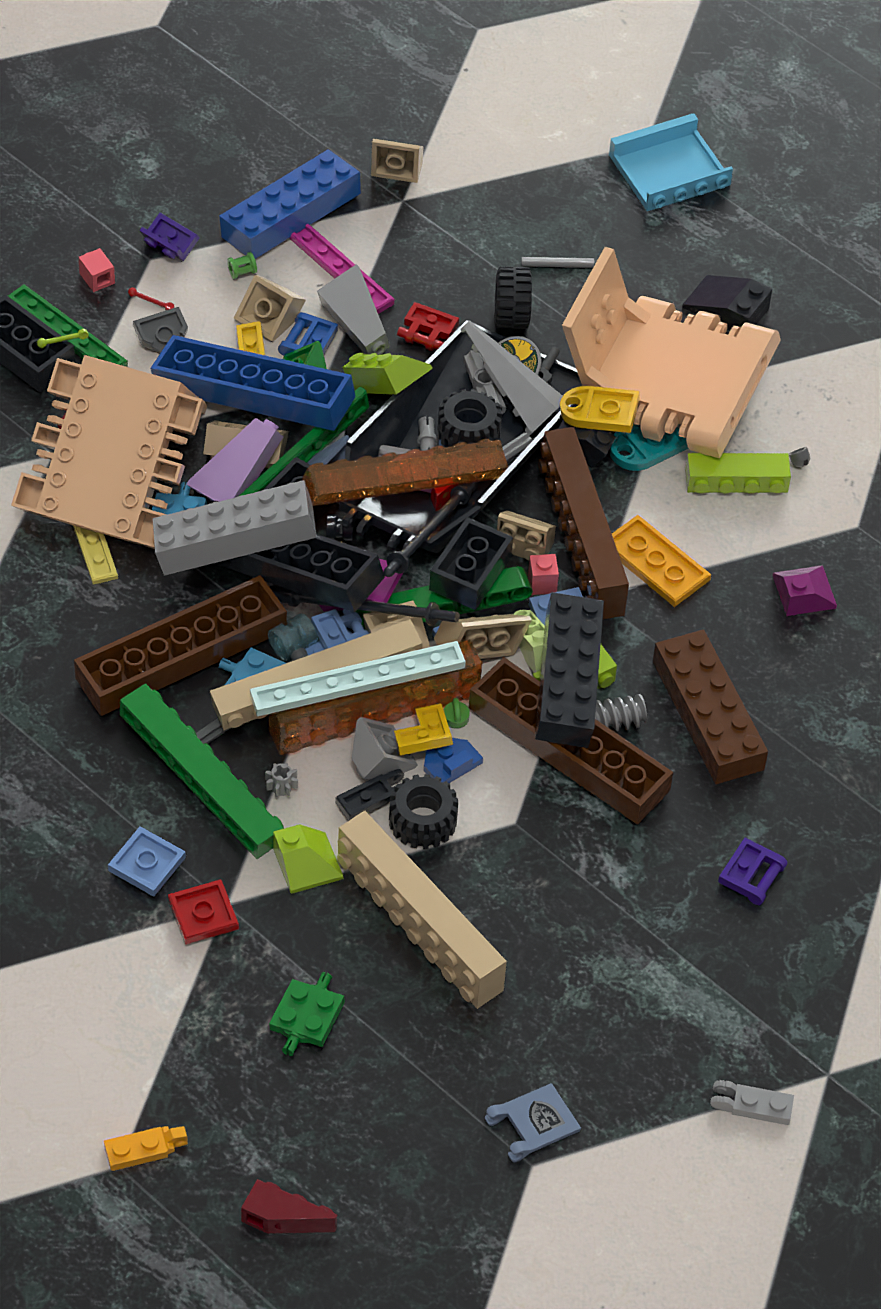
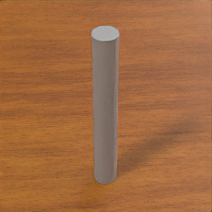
(557, 262)

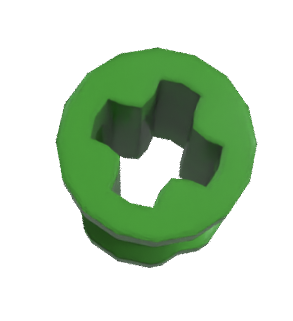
(250, 266)

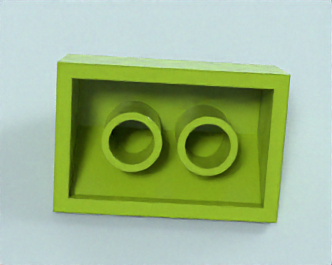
(384, 372)

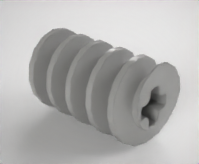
(621, 712)

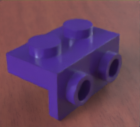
(170, 237)

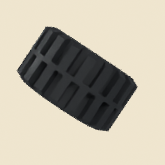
(513, 297)
(472, 408)
(421, 829)

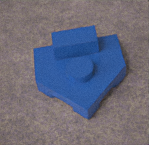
(452, 760)

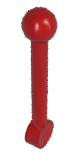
(133, 292)

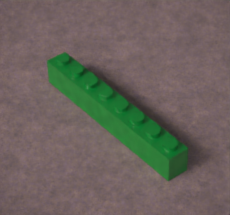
(200, 769)

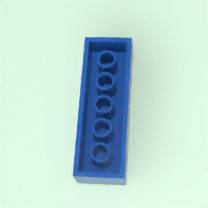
(290, 204)

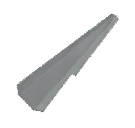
(529, 393)

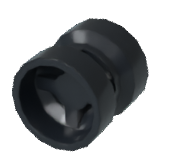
(333, 528)

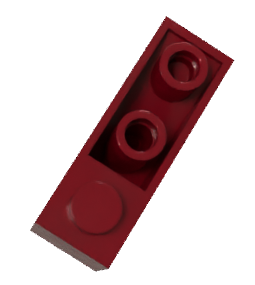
(281, 1212)

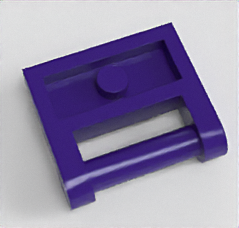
(744, 866)

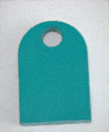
(644, 451)

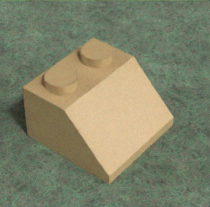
(396, 160)

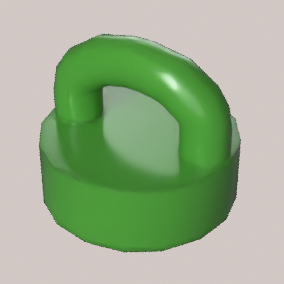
(457, 714)

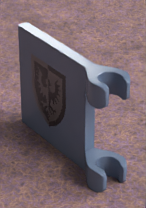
(537, 1117)

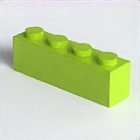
(738, 473)

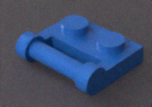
(318, 330)

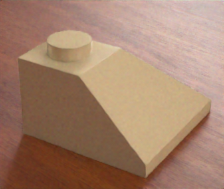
(271, 305)

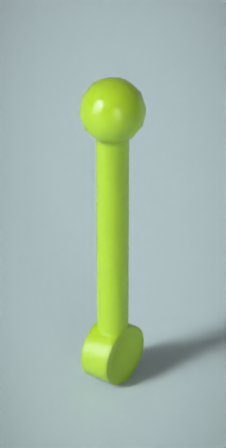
(82, 334)

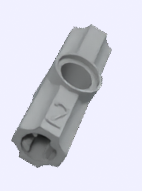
(481, 379)

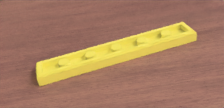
(96, 555)

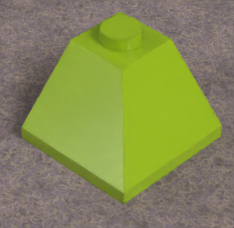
(305, 857)

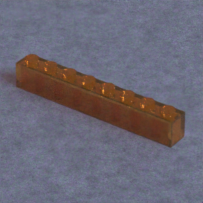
(405, 472)

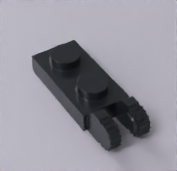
(369, 794)

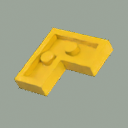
(430, 734)

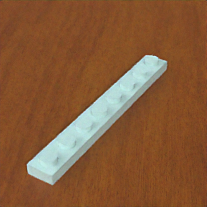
(357, 678)

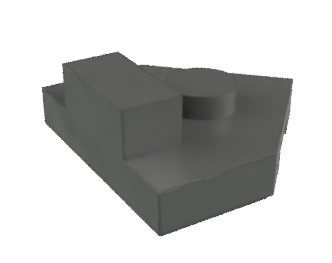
(158, 328)

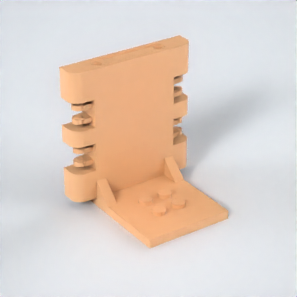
(683, 370)
(109, 448)

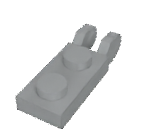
(753, 1102)

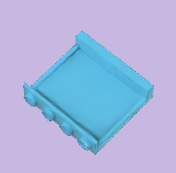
(668, 163)

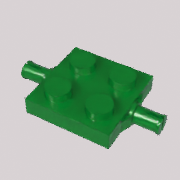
(307, 1013)

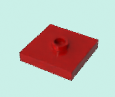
(203, 911)

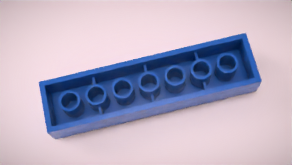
(257, 382)

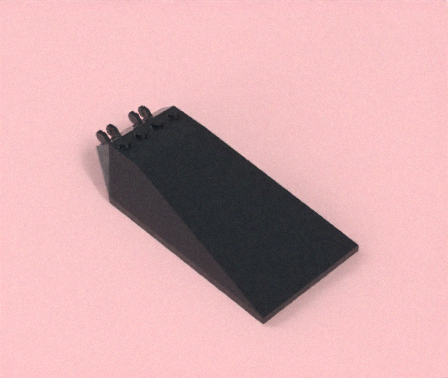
(398, 426)

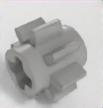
(281, 779)

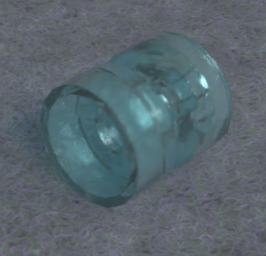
(295, 635)

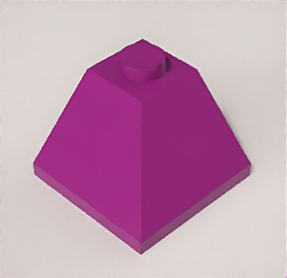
(804, 590)

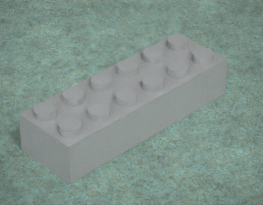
(234, 527)

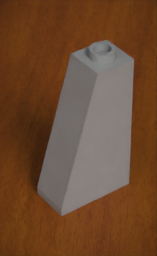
(353, 309)

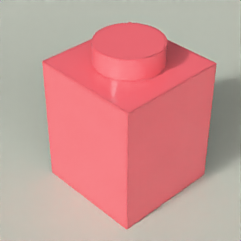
(96, 270)
(543, 573)

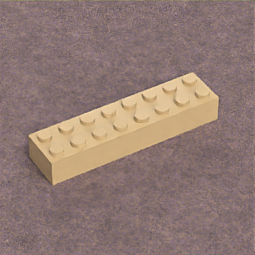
(421, 910)

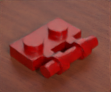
(430, 321)

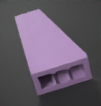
(237, 463)

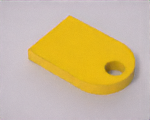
(600, 408)

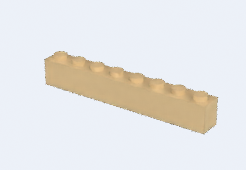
(234, 702)

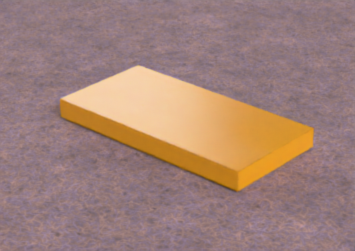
(658, 561)

